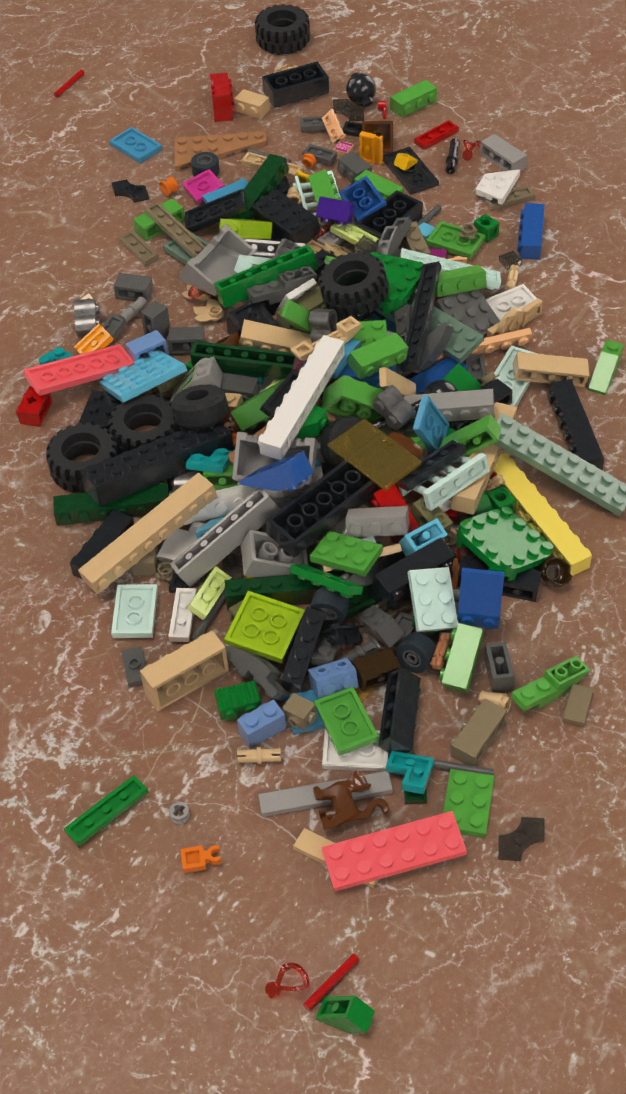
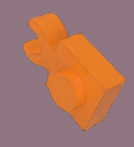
(196, 858)

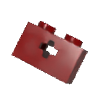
(33, 407)

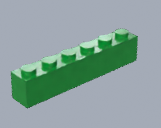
(233, 288)

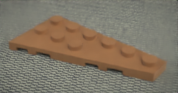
(220, 145)

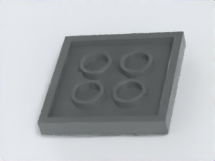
(469, 309)

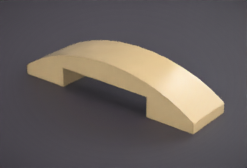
(345, 331)

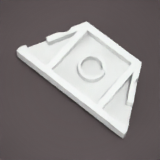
(497, 185)

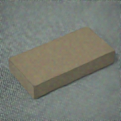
(578, 705)

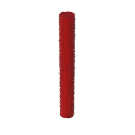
(69, 83)
(331, 982)

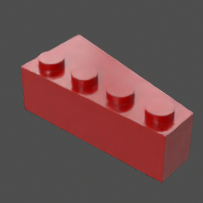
(222, 97)

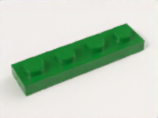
(325, 579)
(106, 810)

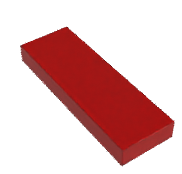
(436, 135)

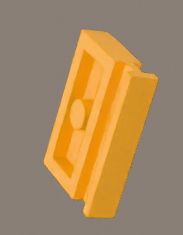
(371, 148)
(94, 340)

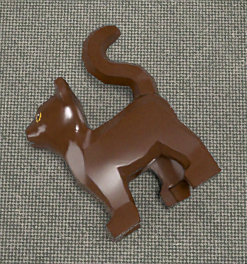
(343, 802)

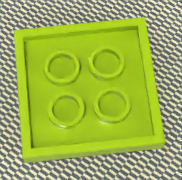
(264, 627)

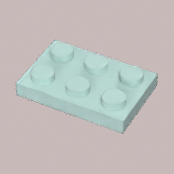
(432, 599)
(134, 611)

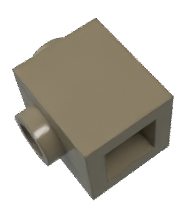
(299, 712)

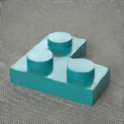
(215, 463)
(414, 767)

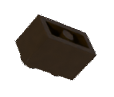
(374, 668)

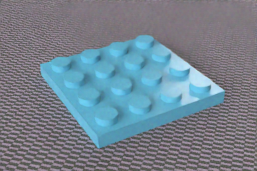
(141, 376)

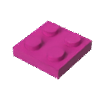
(202, 184)

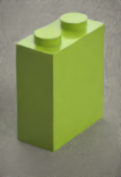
(249, 228)

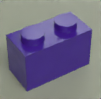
(335, 210)

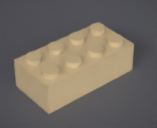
(184, 670)

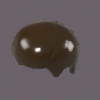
(555, 572)

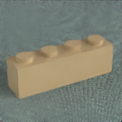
(270, 337)
(550, 368)

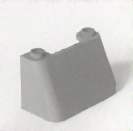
(215, 261)
(249, 459)

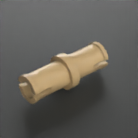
(258, 755)

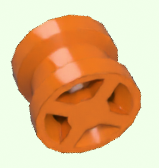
(168, 186)

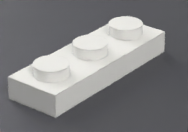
(182, 617)

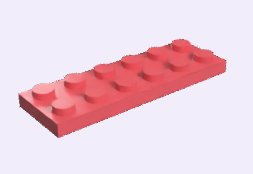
(77, 369)
(393, 851)

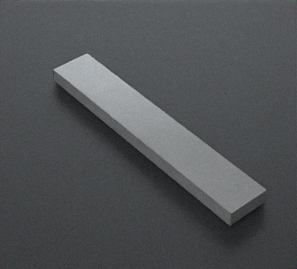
(303, 797)

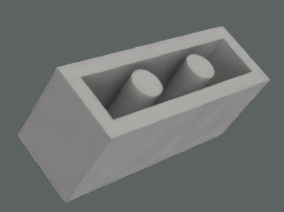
(503, 153)
(377, 521)

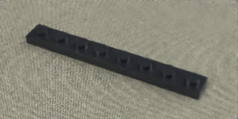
(421, 316)

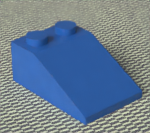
(364, 196)
(281, 474)
(480, 598)

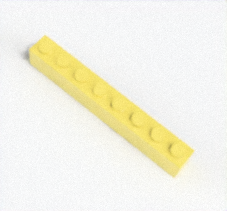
(541, 516)

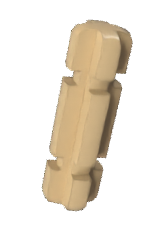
(512, 277)
(494, 483)

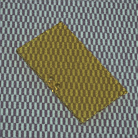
(374, 454)

